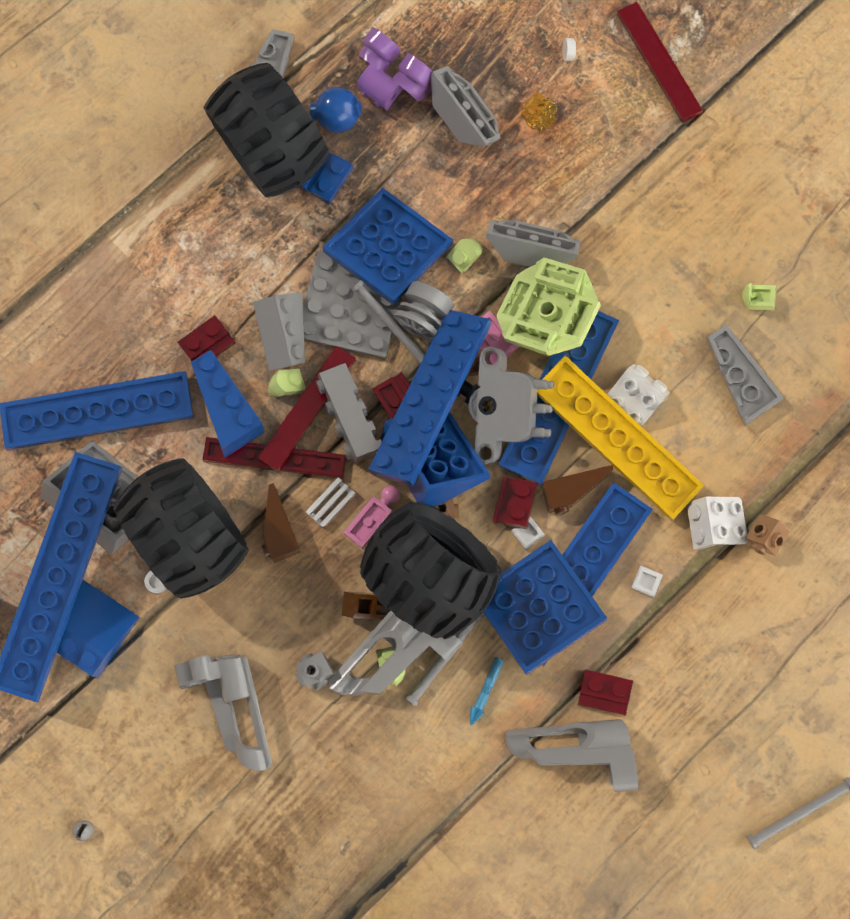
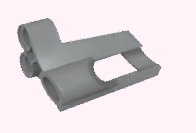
(408, 645)
(228, 680)
(599, 744)

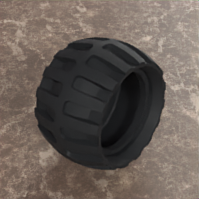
(267, 129)
(180, 528)
(429, 570)

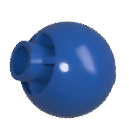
(336, 109)

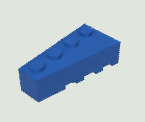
(228, 409)

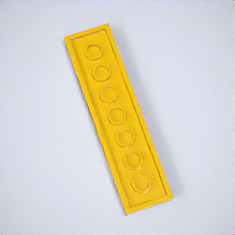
(619, 439)

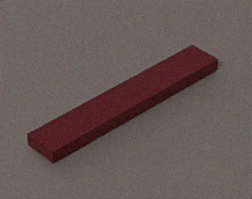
(659, 62)
(301, 415)
(299, 462)

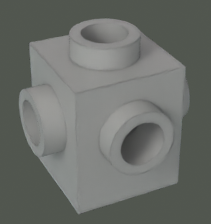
(322, 674)

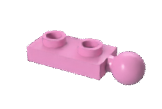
(372, 516)

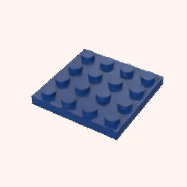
(387, 245)
(541, 608)

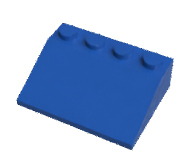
(449, 468)
(95, 630)

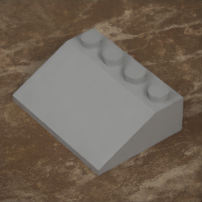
(111, 535)

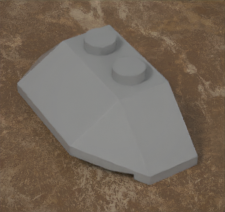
(463, 109)
(529, 243)

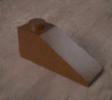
(568, 490)
(277, 530)
(363, 606)

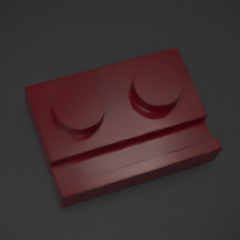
(206, 337)
(391, 393)
(515, 502)
(605, 692)

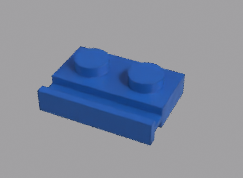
(329, 178)

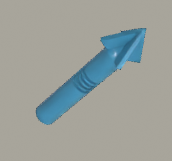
(477, 711)

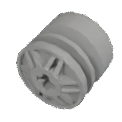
(423, 311)

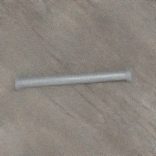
(388, 320)
(435, 669)
(798, 814)

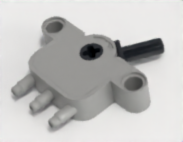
(513, 402)

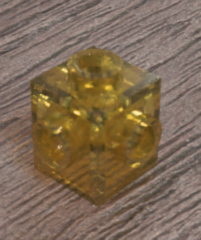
(539, 112)

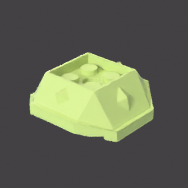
(546, 288)

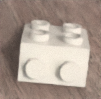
(638, 393)
(717, 522)

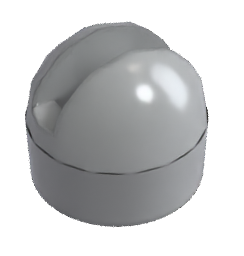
(87, 833)

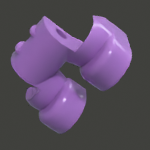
(380, 86)

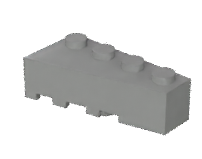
(349, 413)

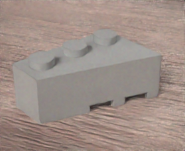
(281, 329)

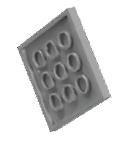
(339, 316)

